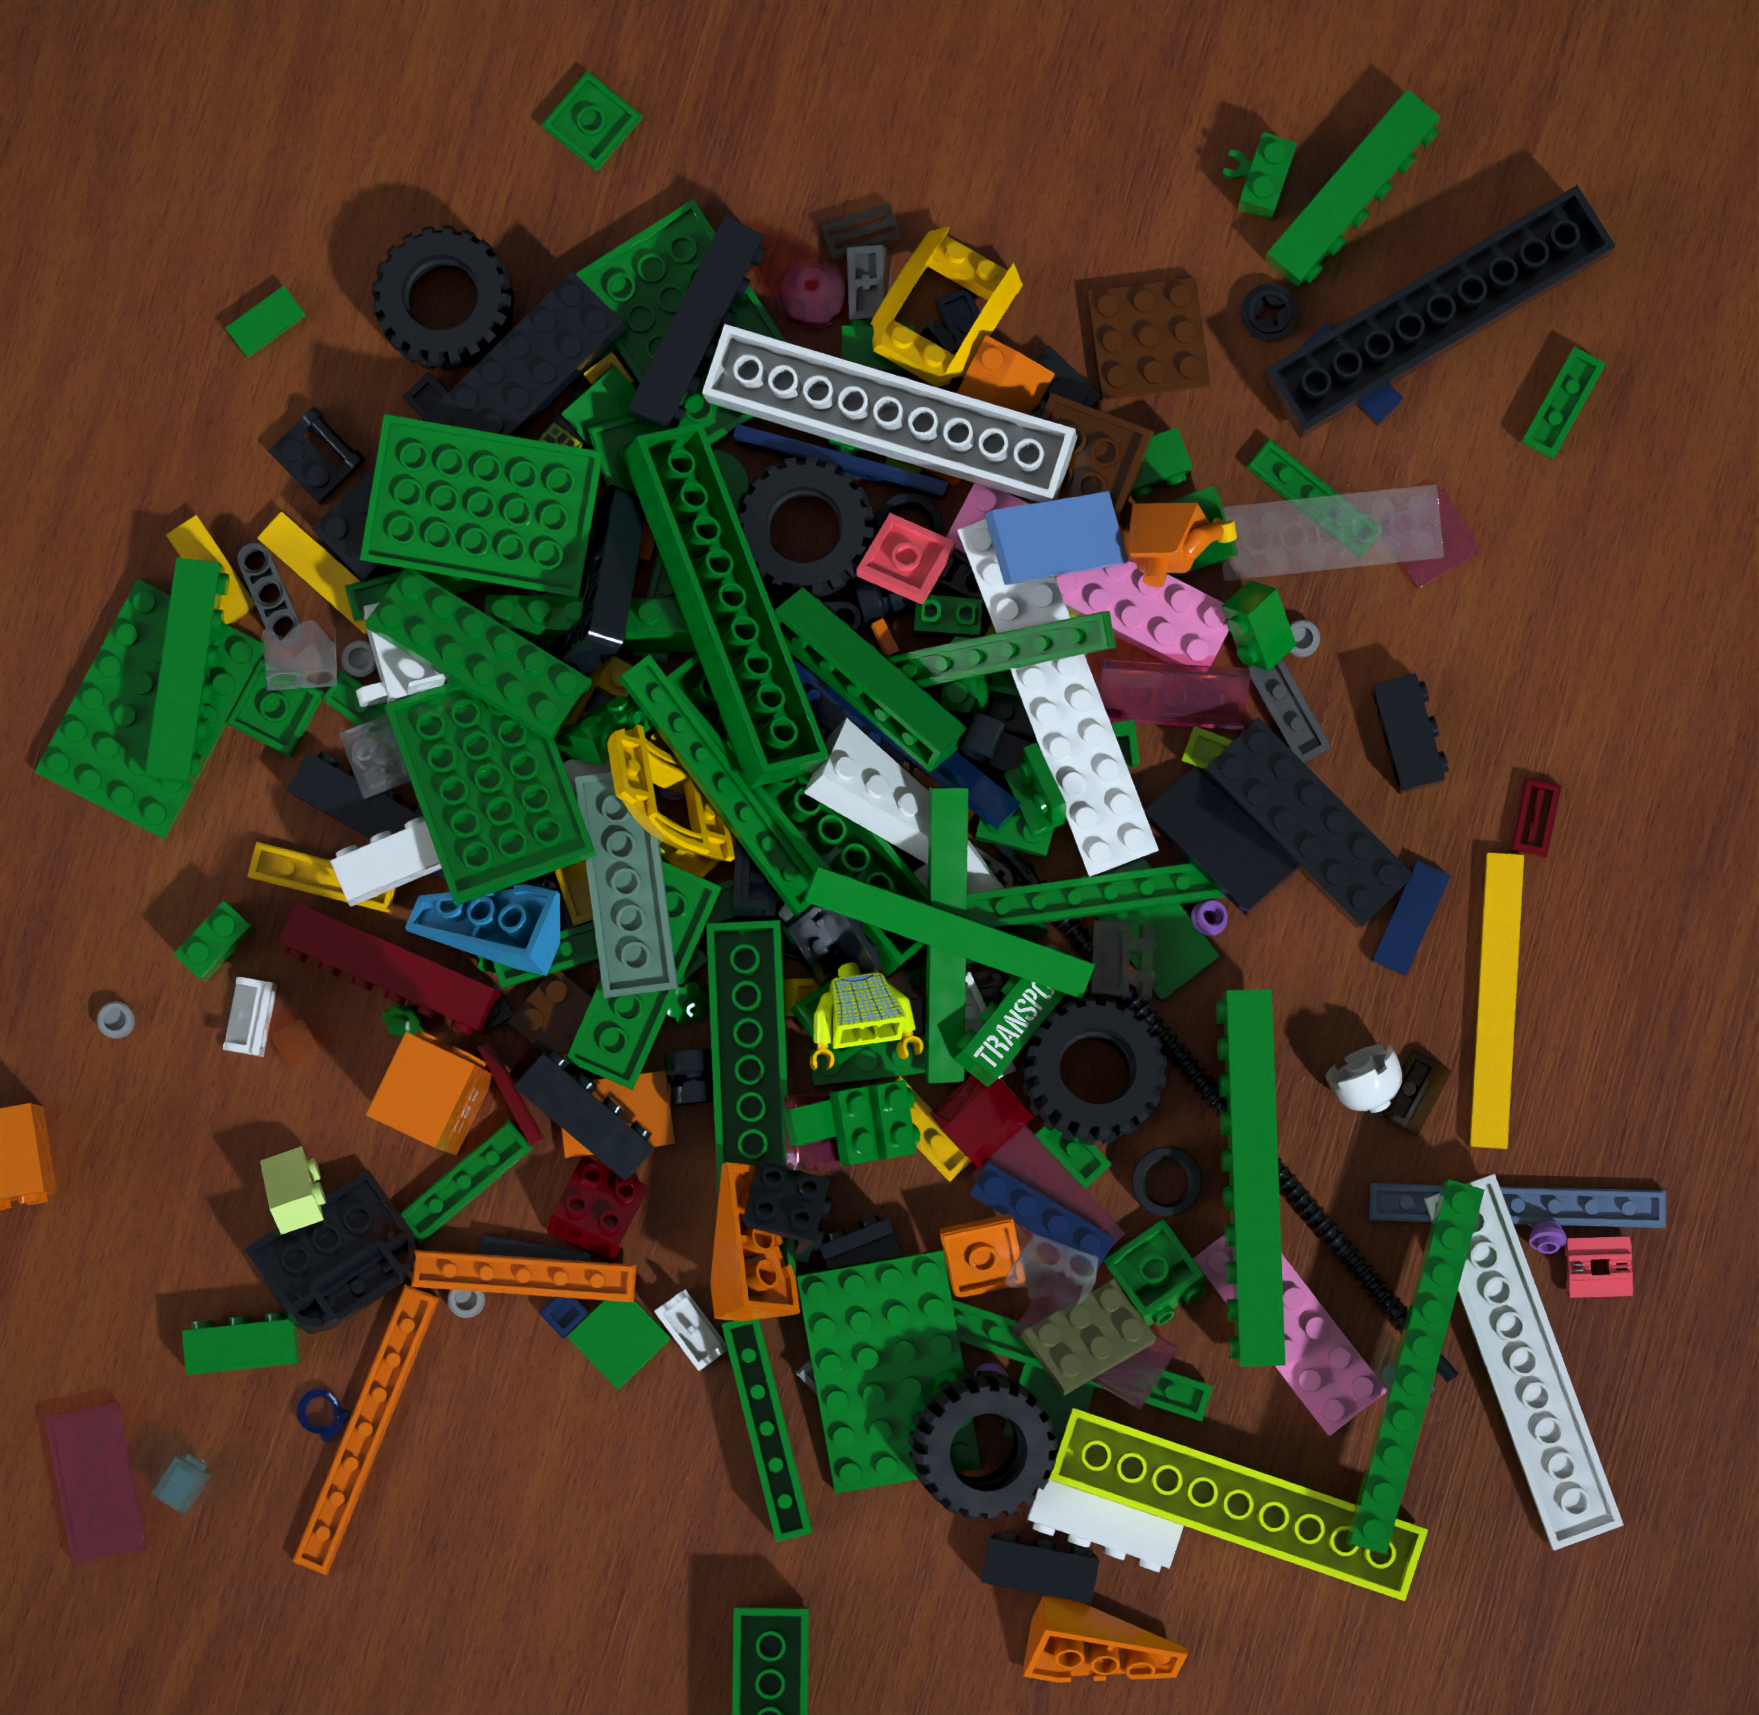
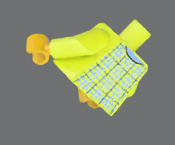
(862, 1012)

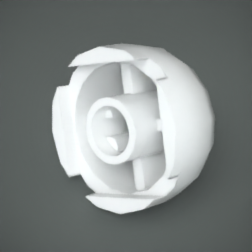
(1367, 1079)

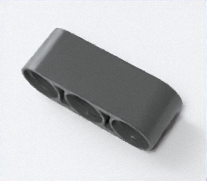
(263, 578)

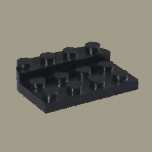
(339, 1263)

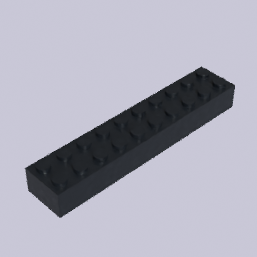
(1438, 311)
(499, 393)

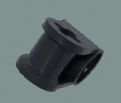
(956, 576)

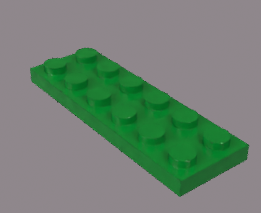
(478, 653)
(622, 1029)

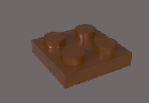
(552, 1013)

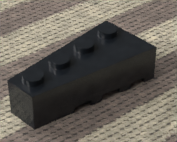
(581, 1110)

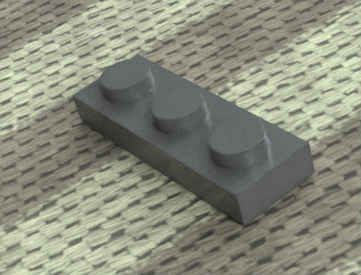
(1289, 711)

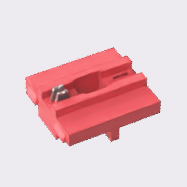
(1578, 1267)

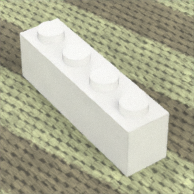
(1105, 1523)

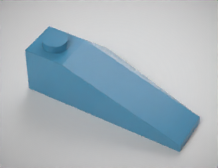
(506, 926)

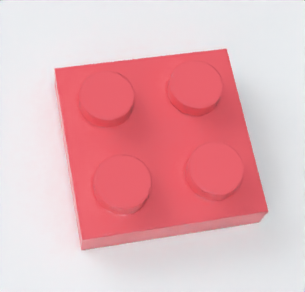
(906, 558)

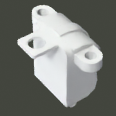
(398, 671)

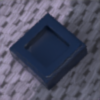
(564, 1314)

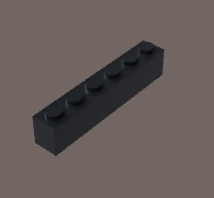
(696, 326)

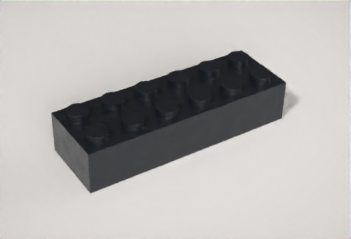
(1308, 823)

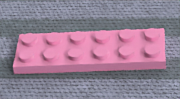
(1318, 1356)

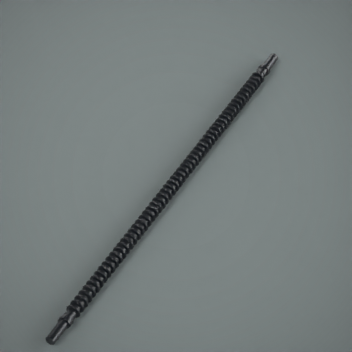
(1026, 874)

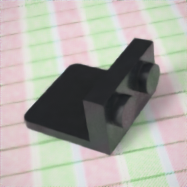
(829, 941)
(788, 1206)
(870, 1243)

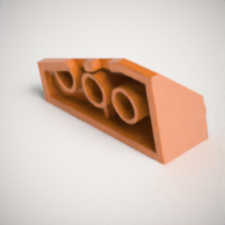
(1003, 379)
(747, 1264)
(1083, 1641)

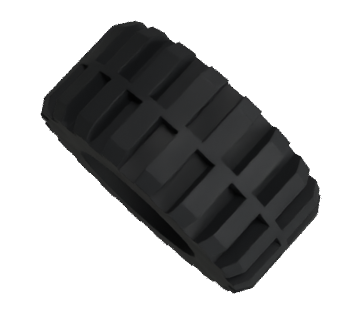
(434, 251)
(807, 480)
(1128, 1037)
(1015, 1478)

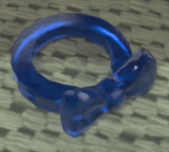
(341, 1415)

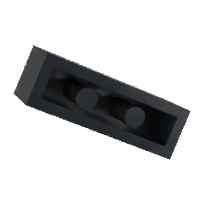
(1409, 733)
(1040, 1568)

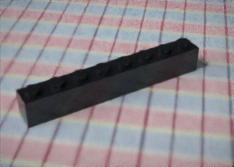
(340, 797)

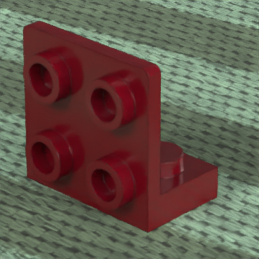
(596, 1209)

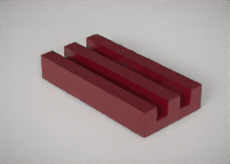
(1529, 847)

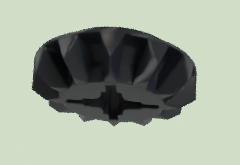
(1274, 296)

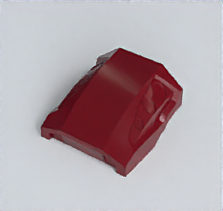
(980, 1117)

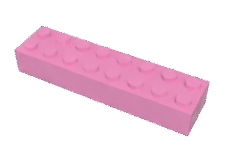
(1166, 621)

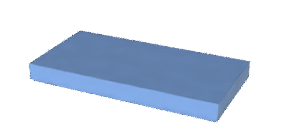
(1056, 538)

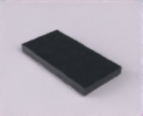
(1220, 840)

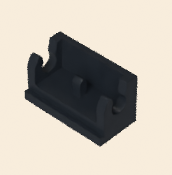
(752, 891)

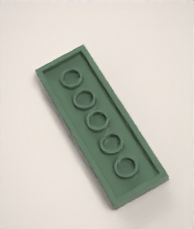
(626, 894)

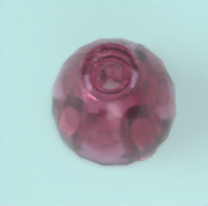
(817, 307)

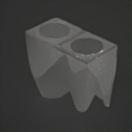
(300, 659)
(1040, 1271)

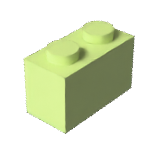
(293, 1189)

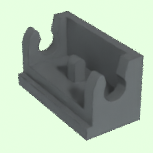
(868, 280)

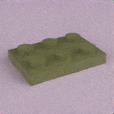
(1089, 1340)

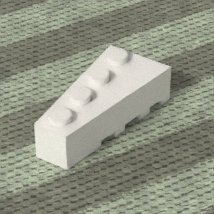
(872, 790)

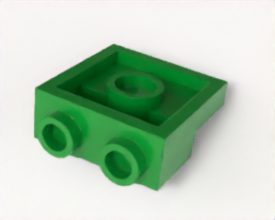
(590, 735)
(874, 1122)
(1157, 1273)

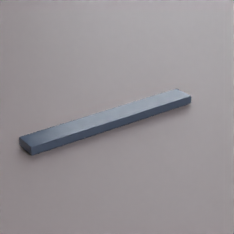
(1533, 1205)

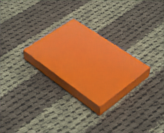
(644, 1103)

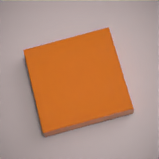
(980, 1254)

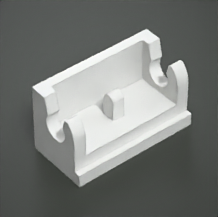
(250, 1016)
(691, 1330)

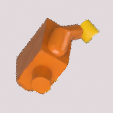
(1170, 538)

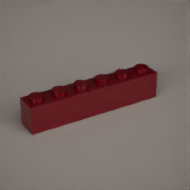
(388, 967)

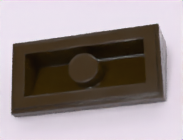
(1418, 1093)

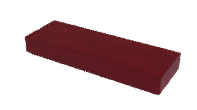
(510, 1094)

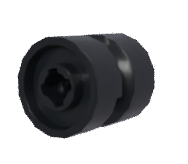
(874, 606)
(689, 1077)

